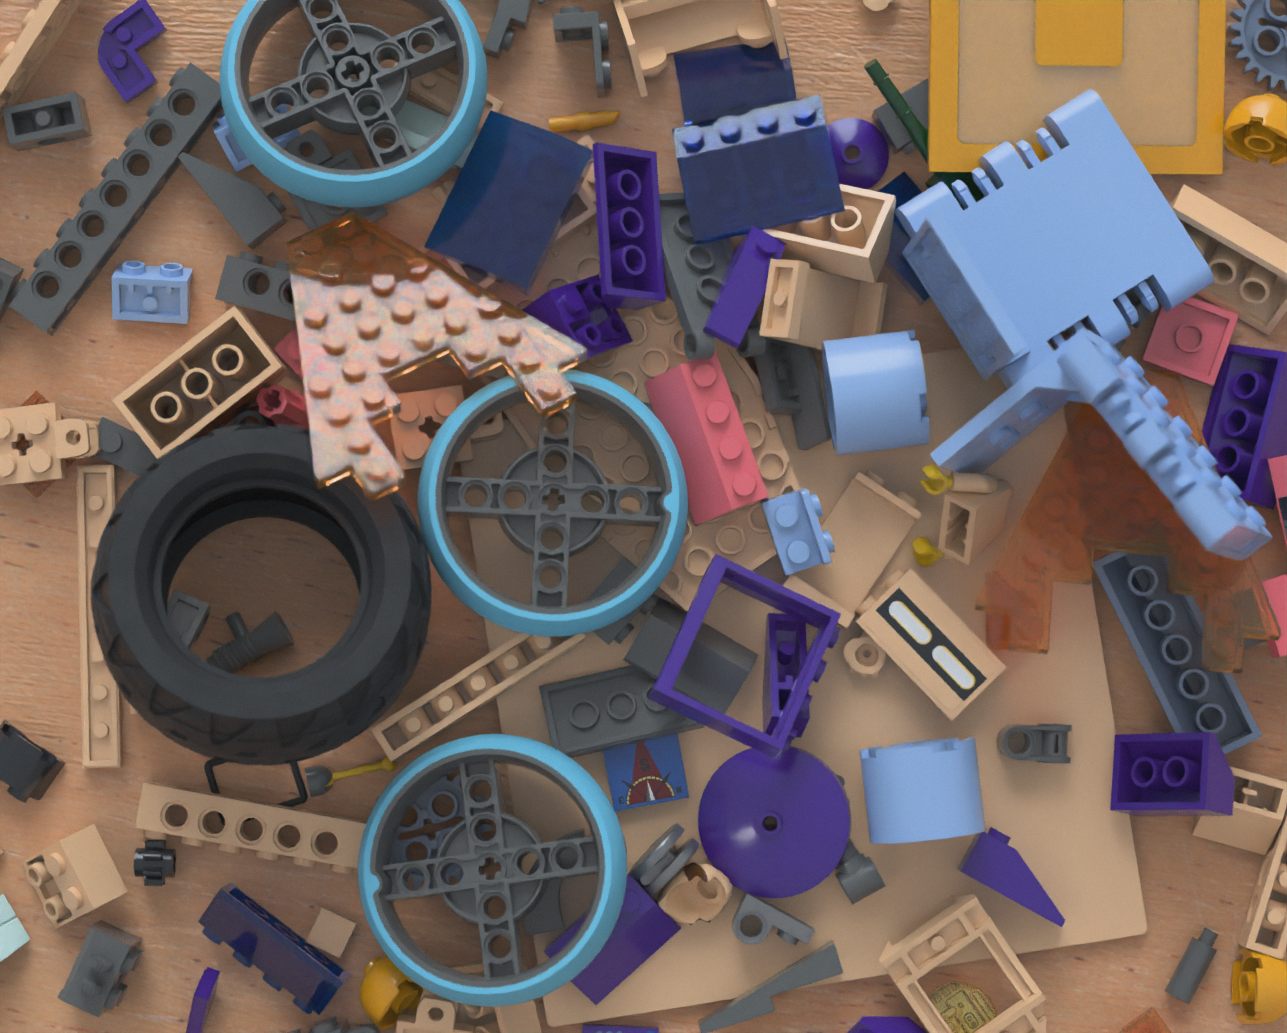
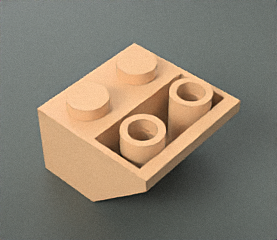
(1256, 817)
(74, 876)

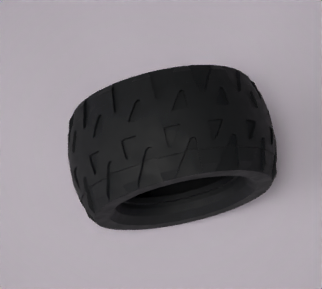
(234, 717)

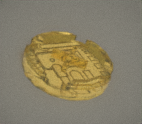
(962, 1006)

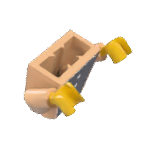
(971, 515)

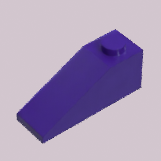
(743, 286)
(782, 662)
(1003, 870)

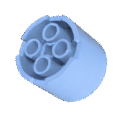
(875, 392)
(922, 790)

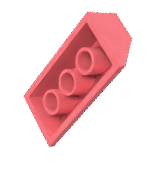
(709, 438)

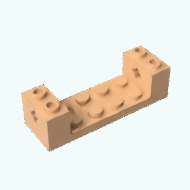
(28, 53)

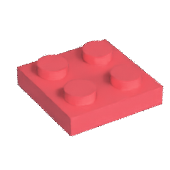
(1190, 340)

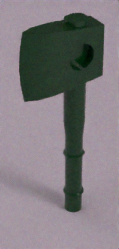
(917, 131)

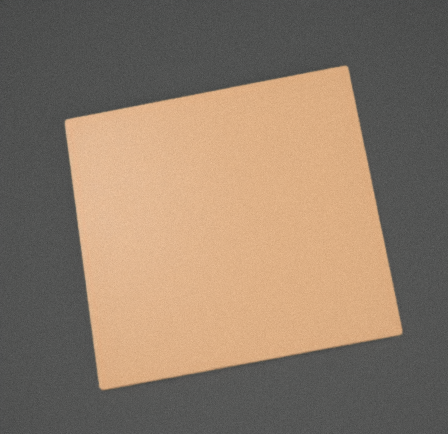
(1049, 810)

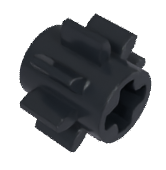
(154, 862)

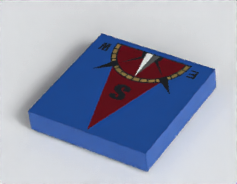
(646, 773)

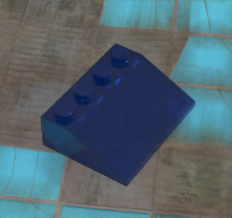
(758, 169)
(510, 201)

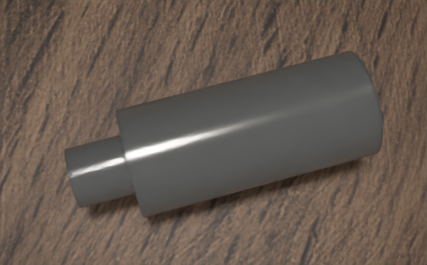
(1192, 966)

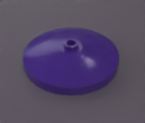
(810, 817)

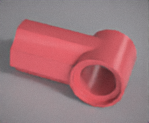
(283, 406)

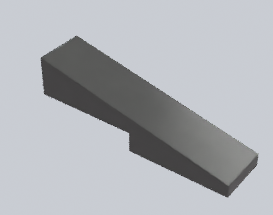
(757, 1001)

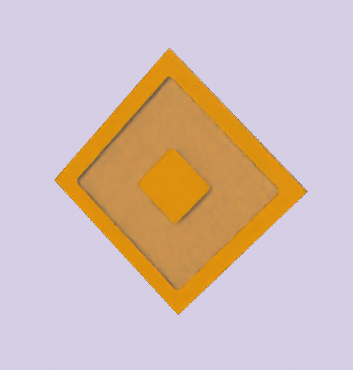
(1016, 61)

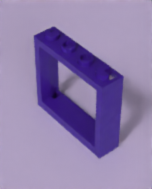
(777, 597)

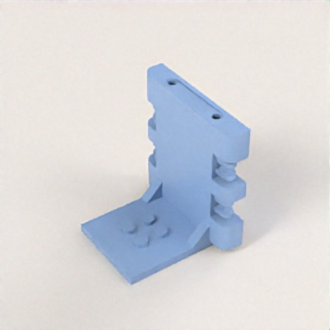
(1050, 243)
(1098, 374)

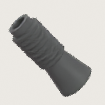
(247, 646)

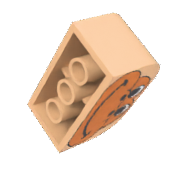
(201, 384)

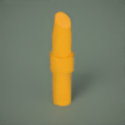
(583, 121)

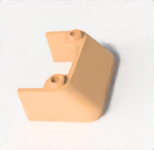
(668, 26)

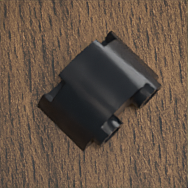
(25, 764)

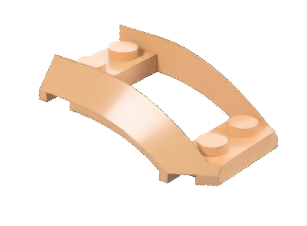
(944, 937)

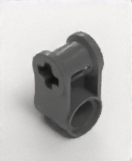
(1042, 742)

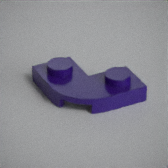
(119, 49)

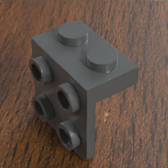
(576, 25)

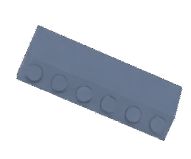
(1169, 645)

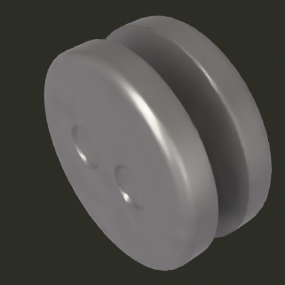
(661, 861)

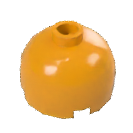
(1258, 129)
(1259, 987)
(387, 992)

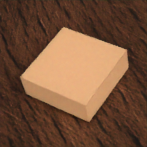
(331, 932)

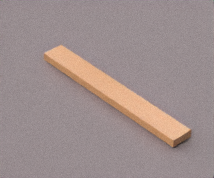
(99, 691)

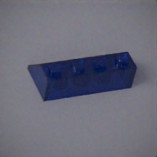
(273, 948)

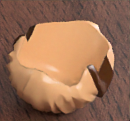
(696, 894)

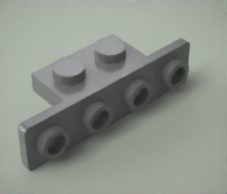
(793, 388)

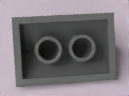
(712, 667)

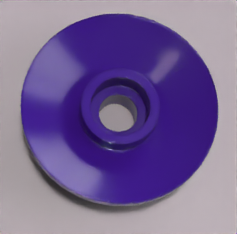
(872, 149)

